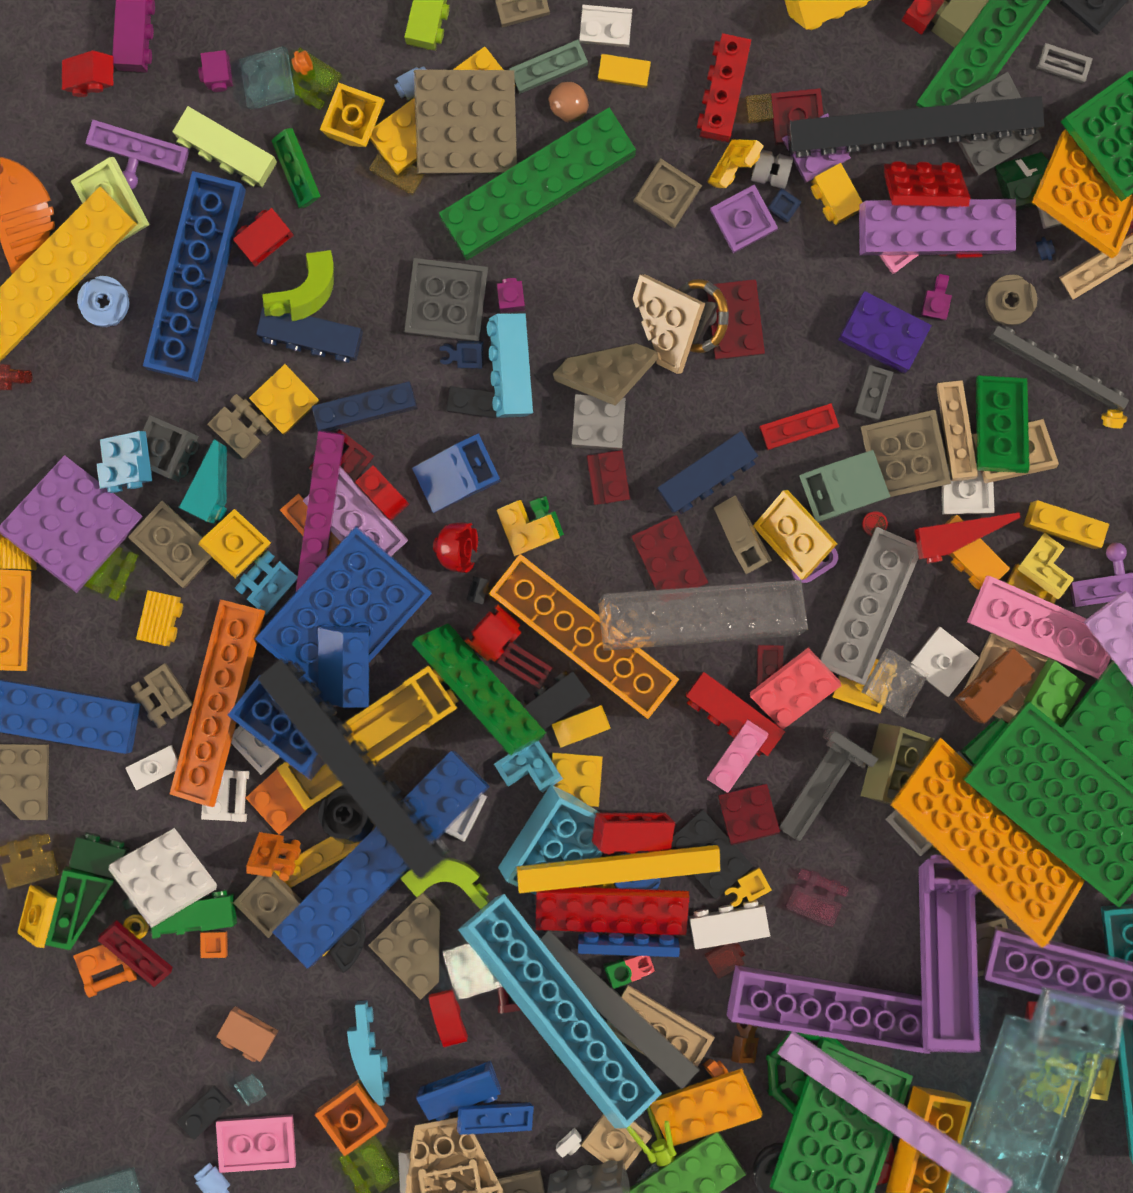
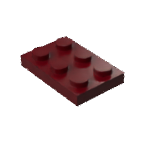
(744, 325)
(669, 556)

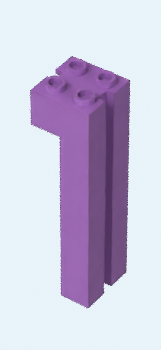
(948, 958)

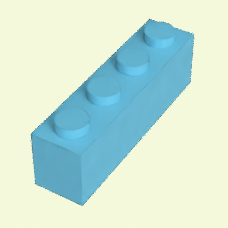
(510, 365)

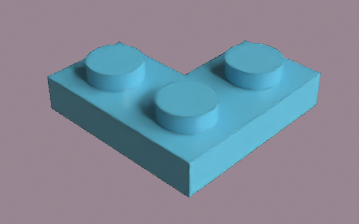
(532, 761)

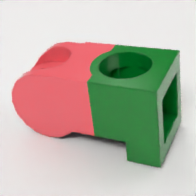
(628, 970)

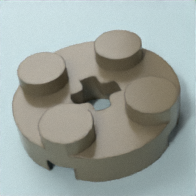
(1021, 310)

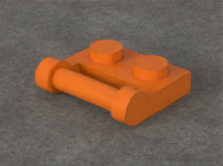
(98, 960)

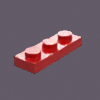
(799, 426)

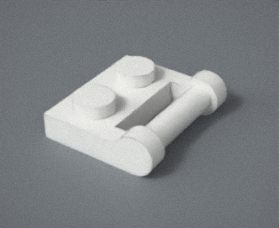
(220, 811)

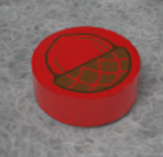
(874, 520)

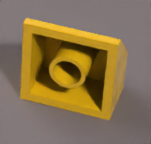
(351, 116)

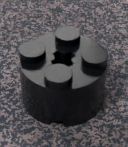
(331, 817)

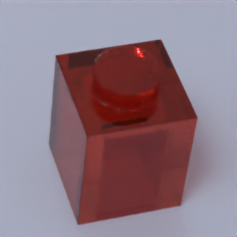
(724, 958)

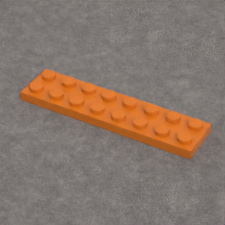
(218, 691)

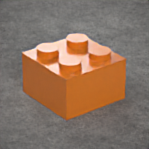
(351, 1117)

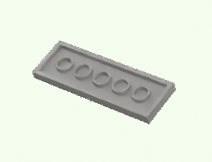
(870, 606)

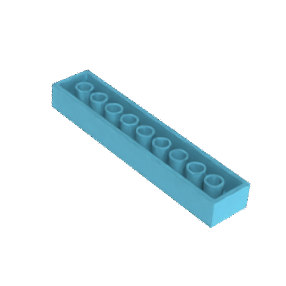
(560, 1012)

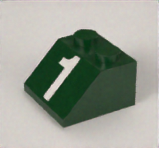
(1021, 178)

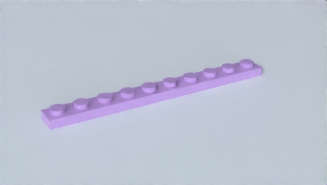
(894, 1116)

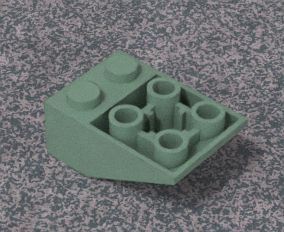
(844, 486)

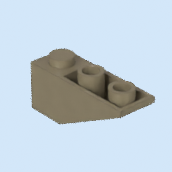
(742, 535)

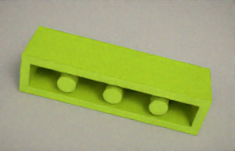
(425, 23)

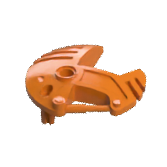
(23, 213)

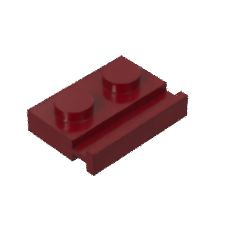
(608, 477)

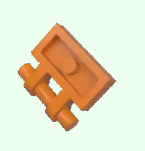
(266, 853)

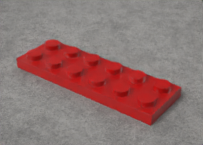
(613, 910)

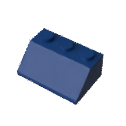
(344, 665)
(460, 1089)

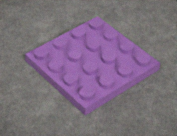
(70, 524)

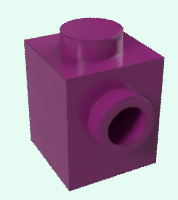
(216, 71)
(510, 295)

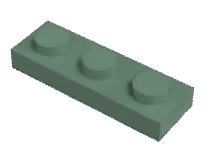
(549, 66)

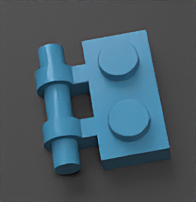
(272, 588)

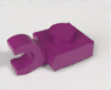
(936, 302)

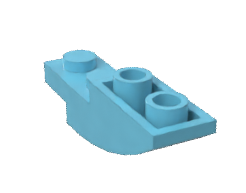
(368, 1062)

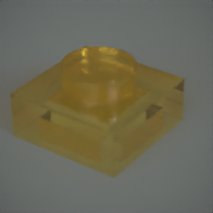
(759, 108)

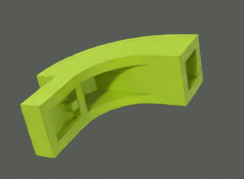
(310, 295)
(454, 872)

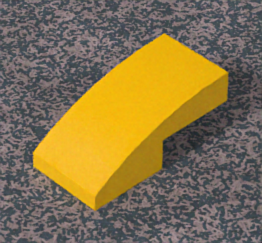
(581, 726)

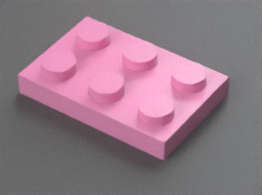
(256, 1143)

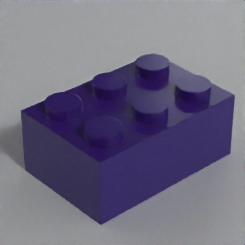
(884, 332)

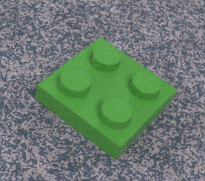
(1055, 691)

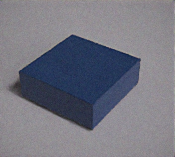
(784, 205)

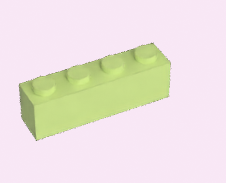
(224, 147)

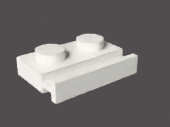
(605, 25)

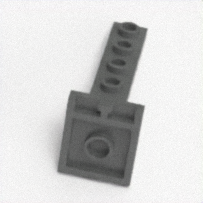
(822, 782)

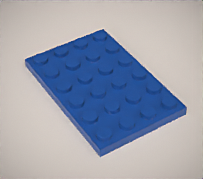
(350, 588)

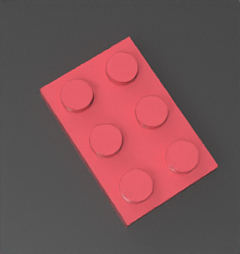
(795, 688)

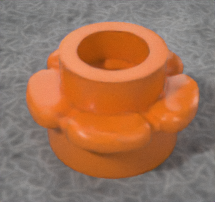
(302, 62)

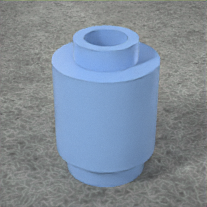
(405, 84)
(211, 1181)

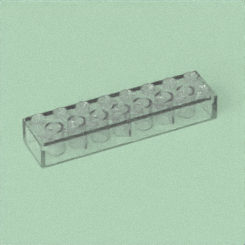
(702, 615)

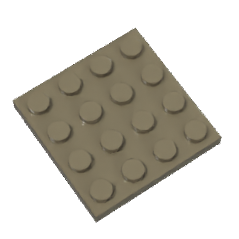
(465, 121)

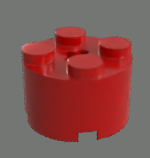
(493, 634)

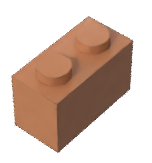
(247, 1034)

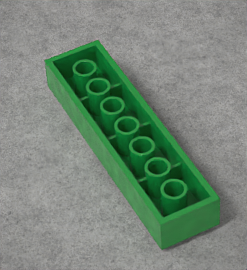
(538, 183)

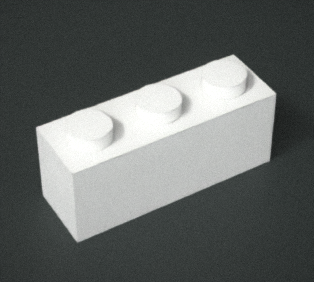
(729, 925)

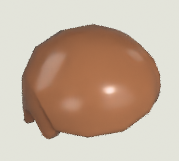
(568, 101)

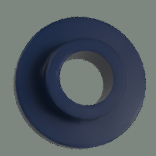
(1045, 249)

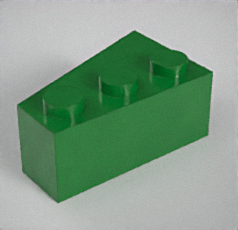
(75, 904)
(204, 914)

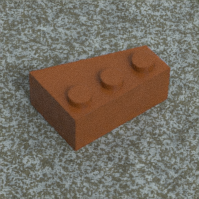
(995, 685)

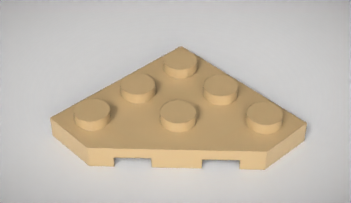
(668, 320)

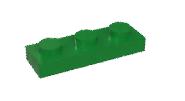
(295, 168)

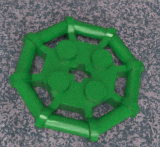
(793, 1075)

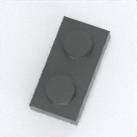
(873, 392)

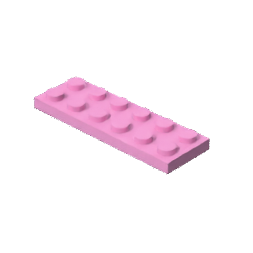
(1038, 626)

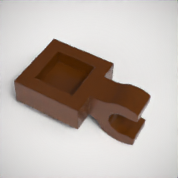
(745, 1045)

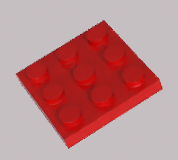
(926, 184)

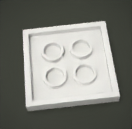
(162, 877)

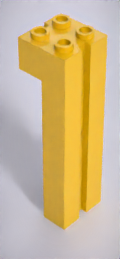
(382, 729)

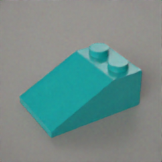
(209, 487)

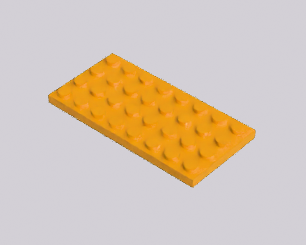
(987, 845)

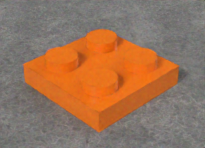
(276, 802)

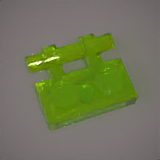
(322, 78)
(101, 577)
(376, 1163)

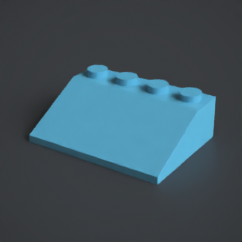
(554, 833)

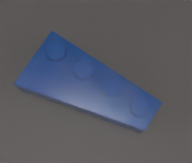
(269, 724)

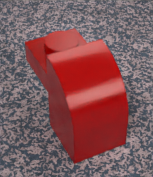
(382, 493)

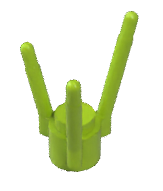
(662, 1151)

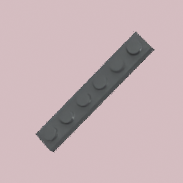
(1067, 372)

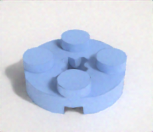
(111, 313)

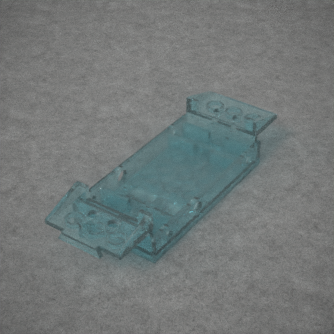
(1040, 1089)

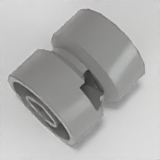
(763, 166)

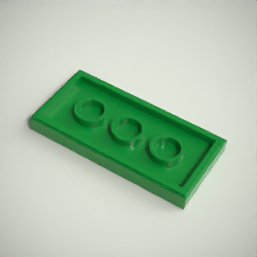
(1002, 424)

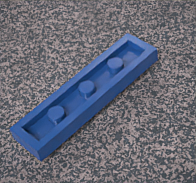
(628, 945)

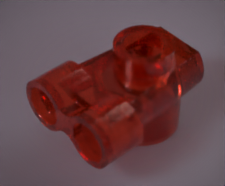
(9, 375)

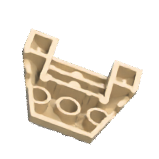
(448, 1162)

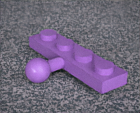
(136, 148)
(1105, 588)

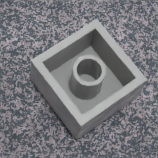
(597, 423)

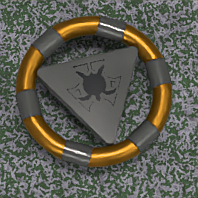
(708, 315)

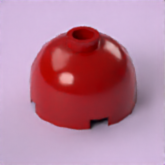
(455, 546)

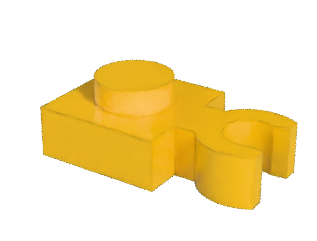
(751, 886)

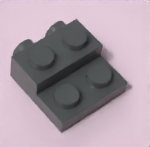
(169, 448)

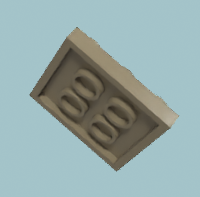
(909, 452)

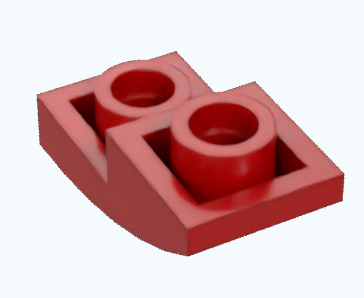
(447, 1018)

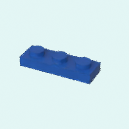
(495, 1118)

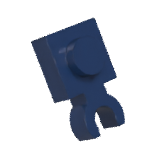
(467, 354)

